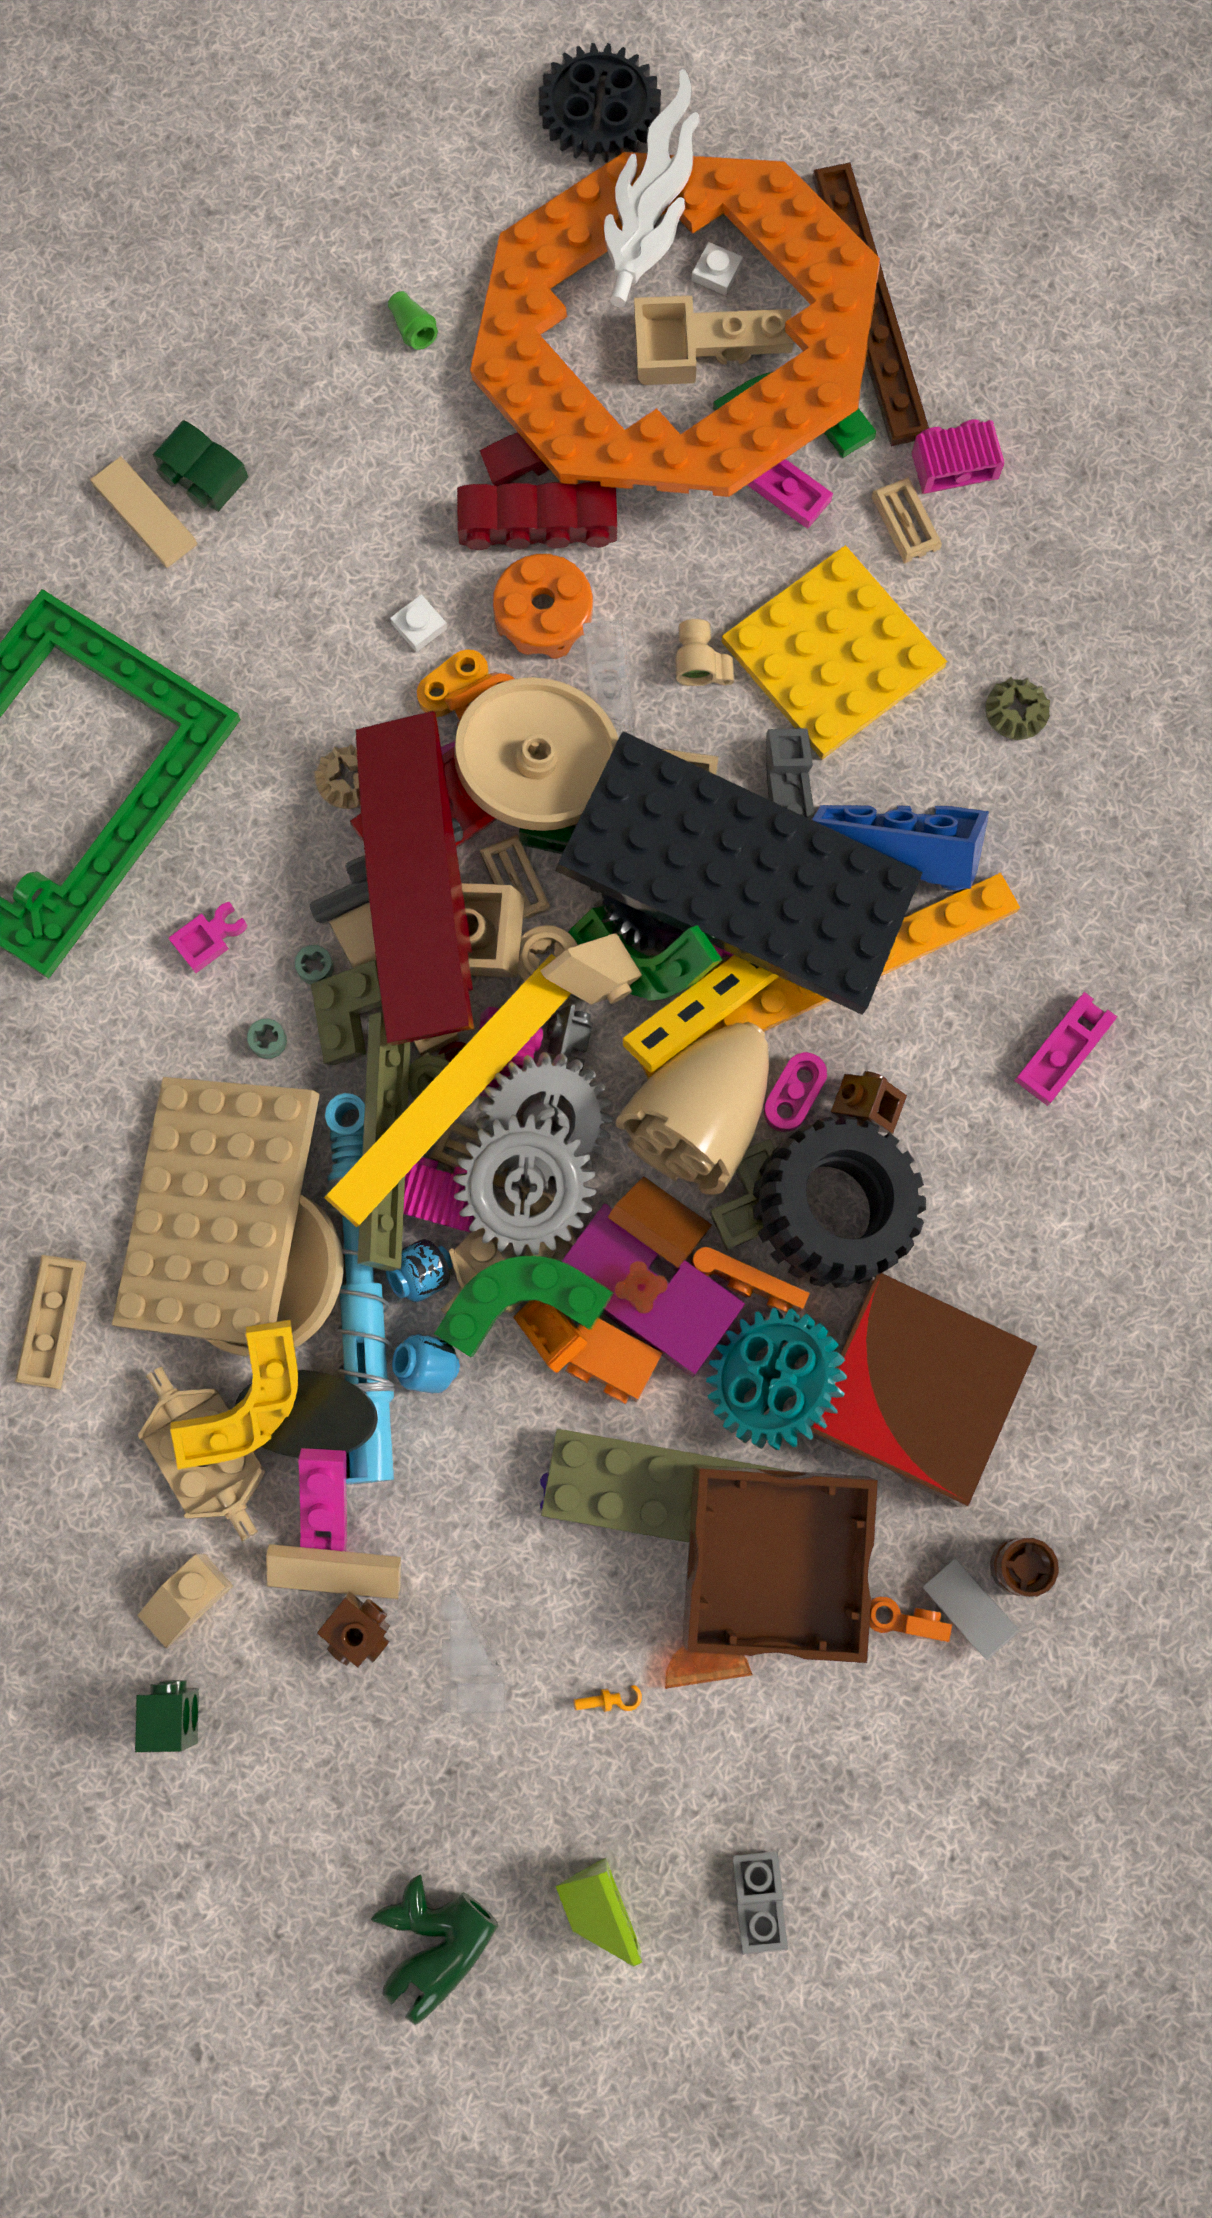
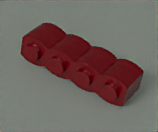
(536, 514)

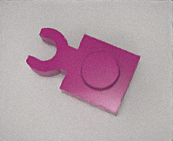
(203, 941)

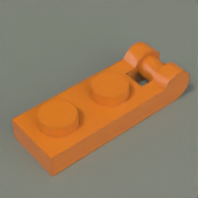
(748, 1280)

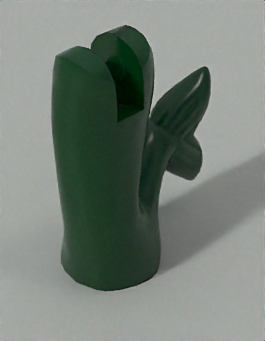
(441, 1967)

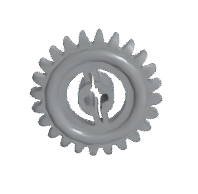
(553, 1080)
(528, 1143)

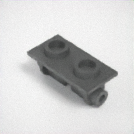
(569, 1033)

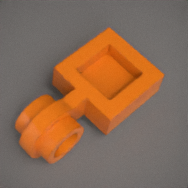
(923, 1623)

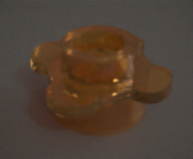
(641, 1299)

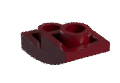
(511, 459)

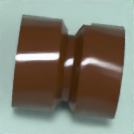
(1024, 1567)

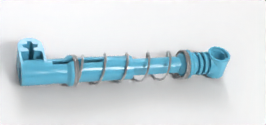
(361, 1308)

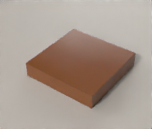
(660, 1221)

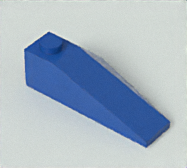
(938, 844)

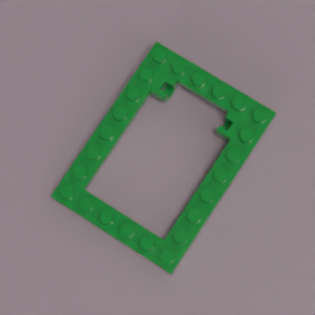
(50, 927)

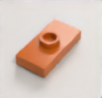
(550, 1333)

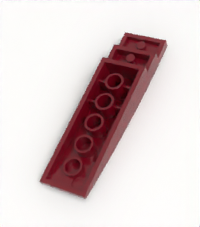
(413, 880)

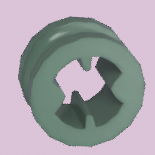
(312, 952)
(259, 1029)

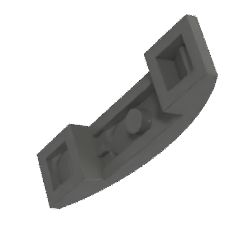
(788, 769)

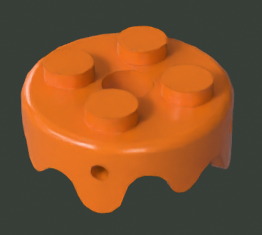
(545, 630)

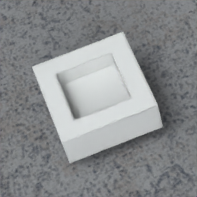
(717, 268)
(418, 623)

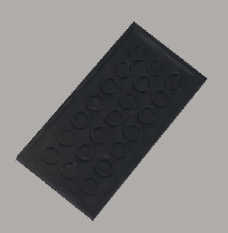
(741, 871)

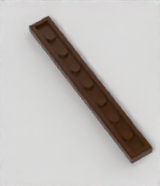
(886, 350)

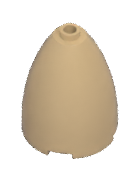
(701, 1107)

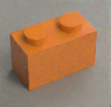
(614, 1360)

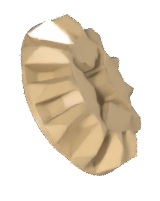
(338, 792)
(539, 941)

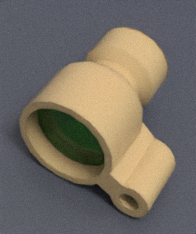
(698, 662)

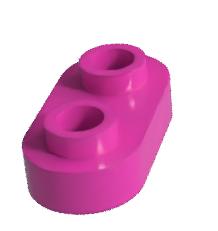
(794, 1093)

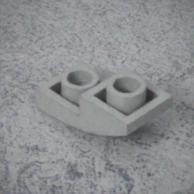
(971, 1609)
(760, 1903)

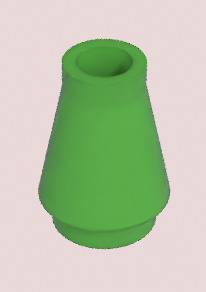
(414, 322)

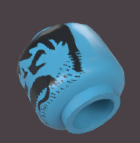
(422, 1271)
(425, 1364)

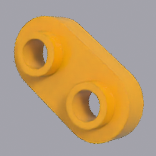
(450, 678)

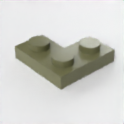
(338, 1010)
(735, 1219)

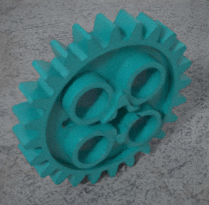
(811, 1384)

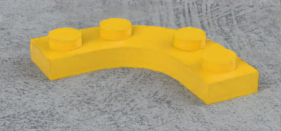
(254, 1418)

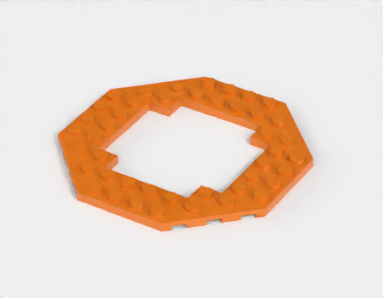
(747, 433)

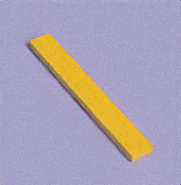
(446, 1097)

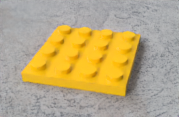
(833, 651)

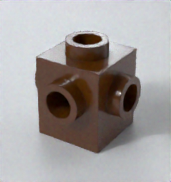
(867, 1094)
(364, 1616)

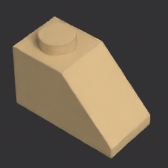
(595, 970)
(184, 1598)

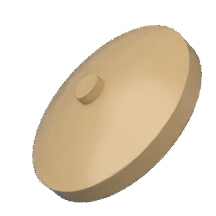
(533, 752)
(311, 1276)

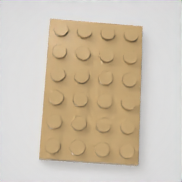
(216, 1209)

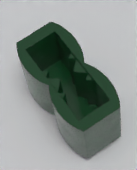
(199, 466)

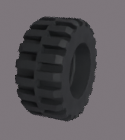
(880, 1172)

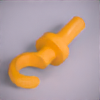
(606, 1701)

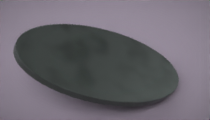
(324, 1416)

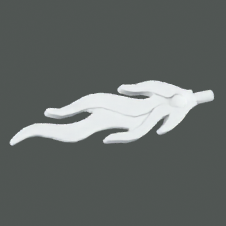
(641, 205)

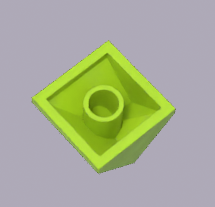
(599, 1913)

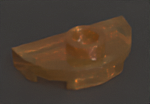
(696, 1668)

